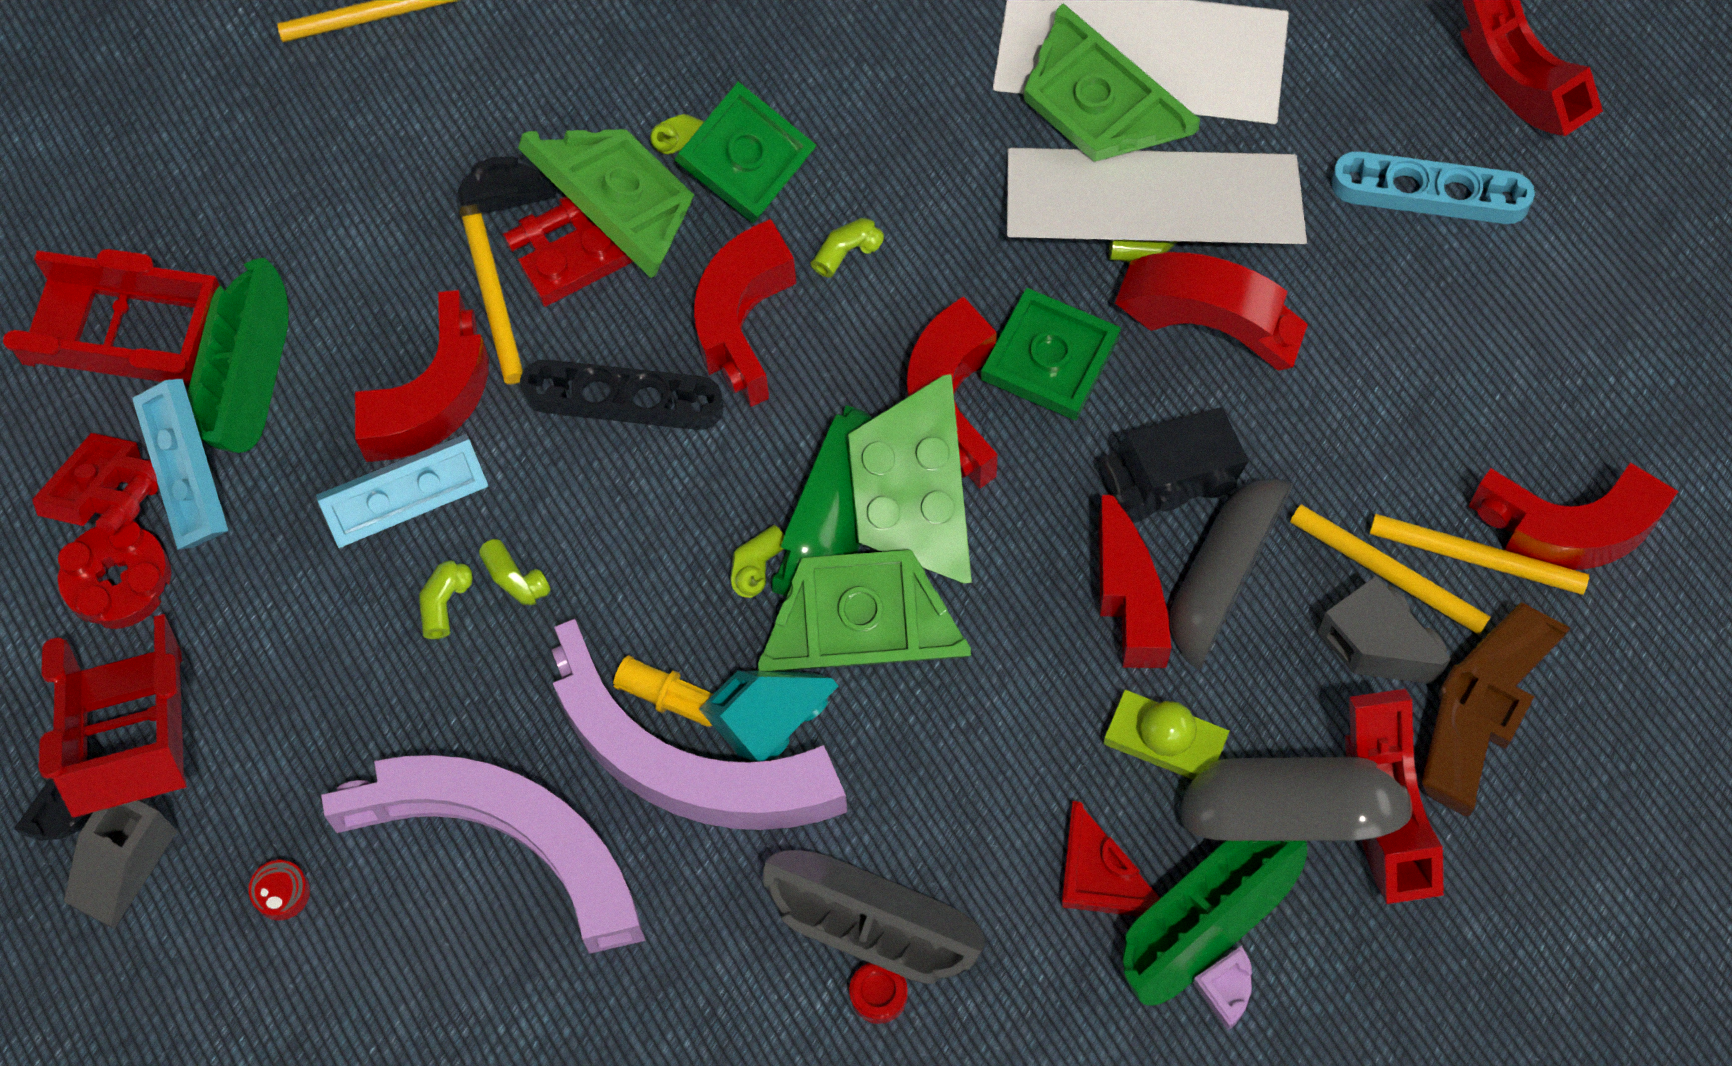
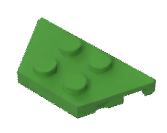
(1100, 94)
(617, 188)
(911, 482)
(861, 614)

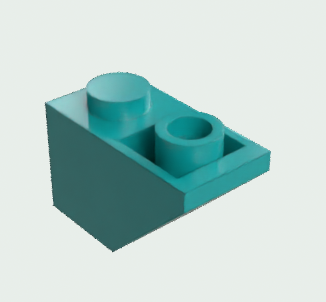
(764, 708)

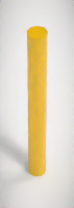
(350, 16)
(493, 298)
(1479, 554)
(1390, 569)

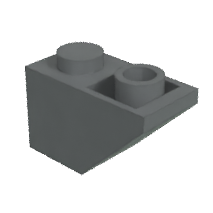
(1381, 636)
(116, 859)

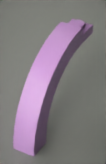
(702, 789)
(509, 804)

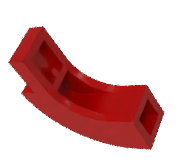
(1524, 73)
(733, 283)
(1215, 294)
(957, 345)
(436, 403)
(1575, 534)
(1409, 860)

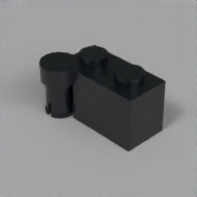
(1174, 463)

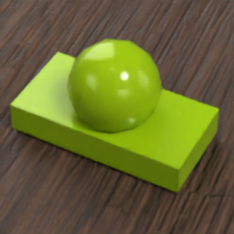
(1165, 735)

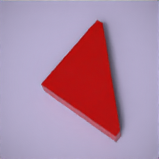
(1100, 873)

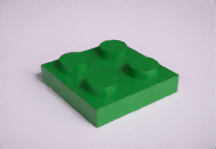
(745, 152)
(1051, 354)

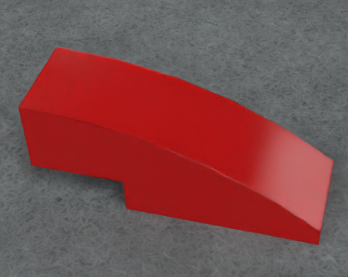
(1131, 589)

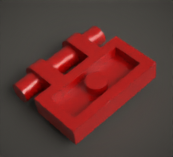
(568, 262)
(89, 483)

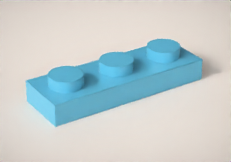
(180, 464)
(402, 490)

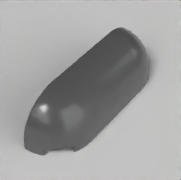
(1224, 566)
(1294, 800)
(871, 916)

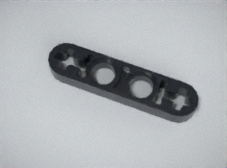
(619, 402)

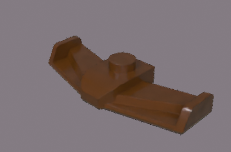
(1485, 704)

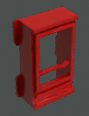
(122, 274)
(126, 774)

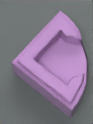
(1227, 987)

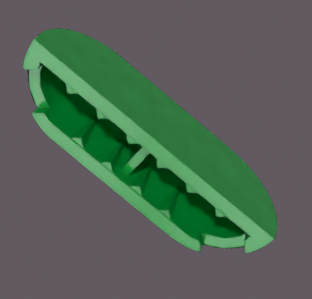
(239, 358)
(825, 513)
(1208, 915)

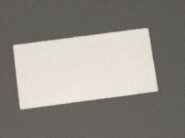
(1201, 52)
(1155, 196)

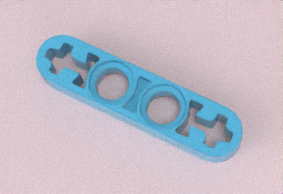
(1432, 196)

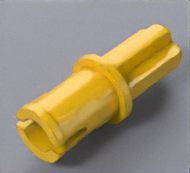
(662, 689)

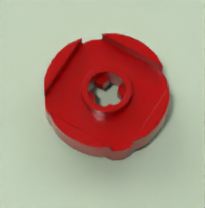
(99, 601)

